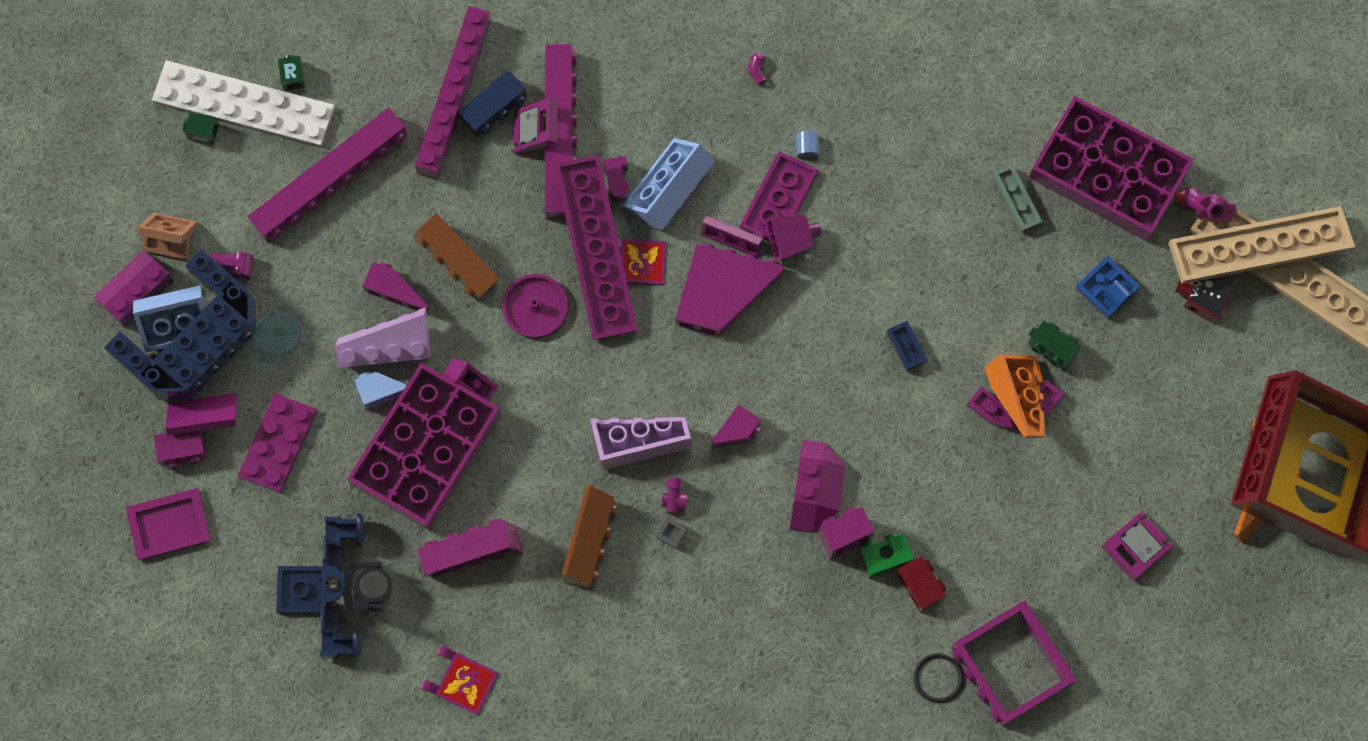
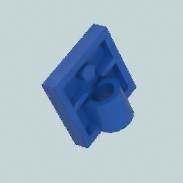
(1107, 287)

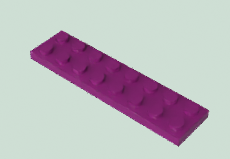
(595, 247)

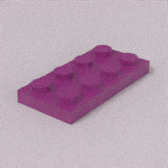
(277, 443)

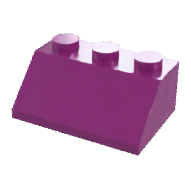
(137, 281)

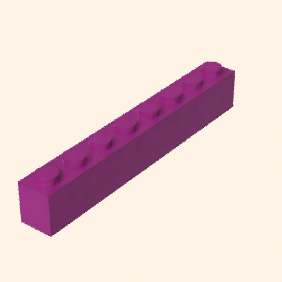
(559, 86)
(453, 92)
(327, 175)

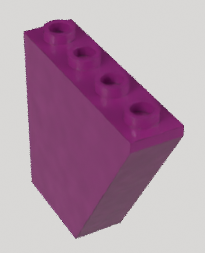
(723, 288)

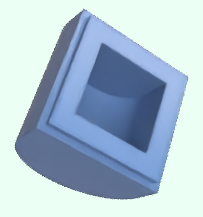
(807, 144)

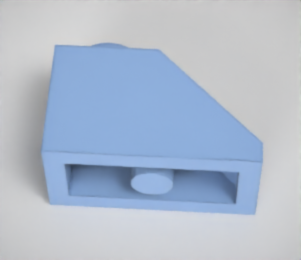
(377, 389)

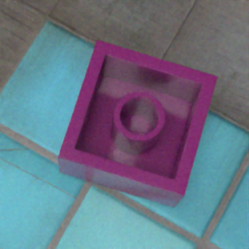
(845, 532)

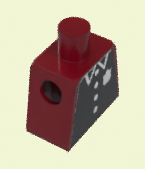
(1206, 297)

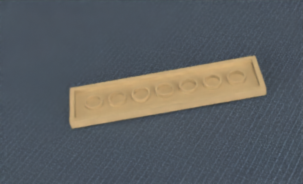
(1261, 245)

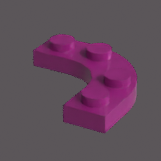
(993, 411)

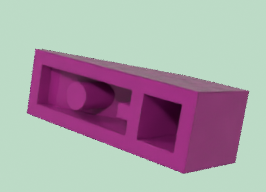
(389, 285)

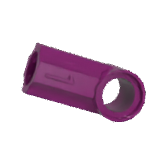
(236, 265)

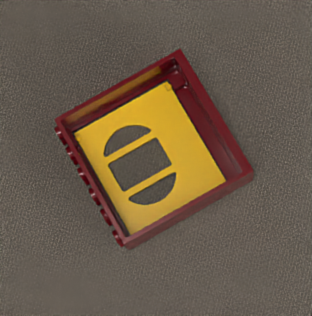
(1275, 454)

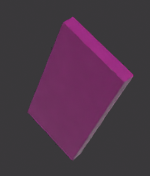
(779, 193)

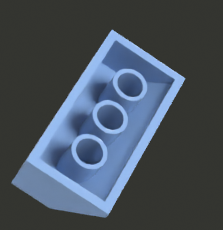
(669, 183)

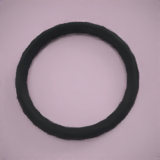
(933, 699)

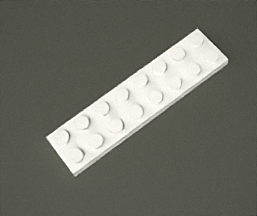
(243, 103)

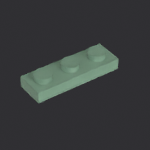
(1016, 198)

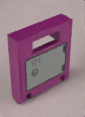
(529, 126)
(1141, 541)

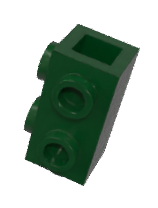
(1053, 344)

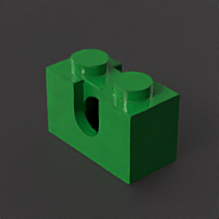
(875, 564)

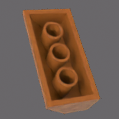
(588, 538)

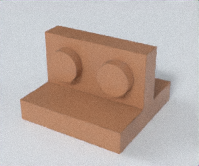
(167, 235)

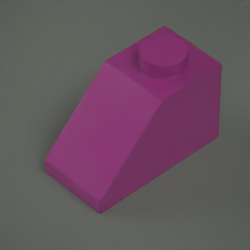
(470, 378)
(738, 428)

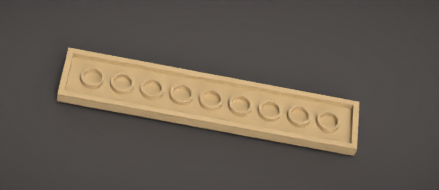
(1310, 287)

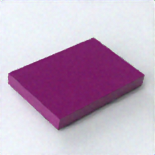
(201, 414)

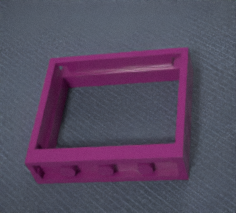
(1044, 642)

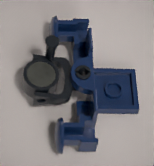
(309, 590)

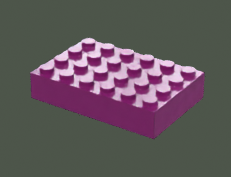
(1110, 168)
(424, 446)

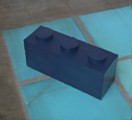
(493, 104)

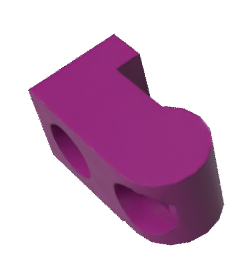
(614, 172)

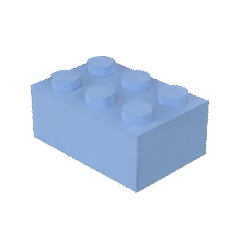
(166, 316)

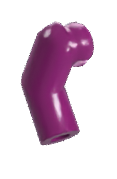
(754, 68)

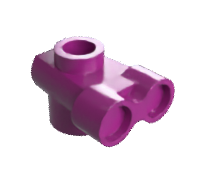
(673, 499)

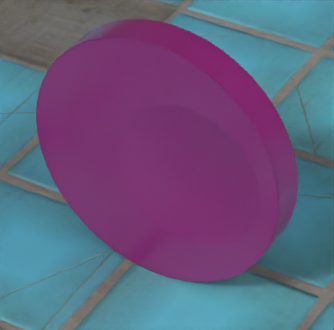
(535, 306)

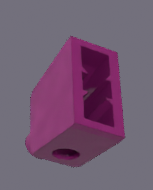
(790, 235)

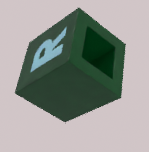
(291, 72)
(201, 128)

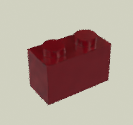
(921, 583)

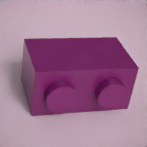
(180, 448)

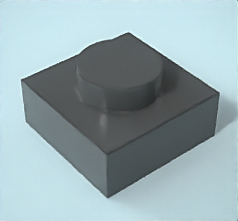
(671, 533)

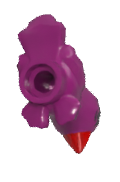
(1208, 207)

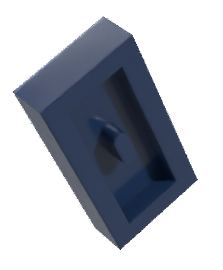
(906, 346)

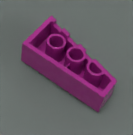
(469, 548)

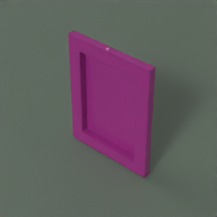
(168, 524)

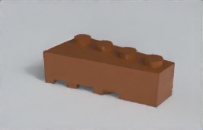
(455, 256)

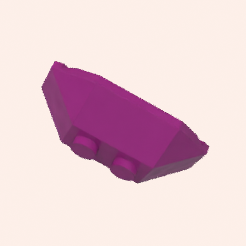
(817, 486)

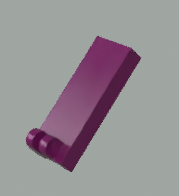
(731, 236)

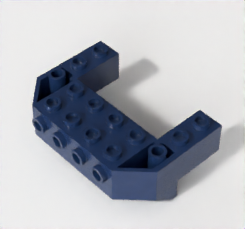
(202, 346)

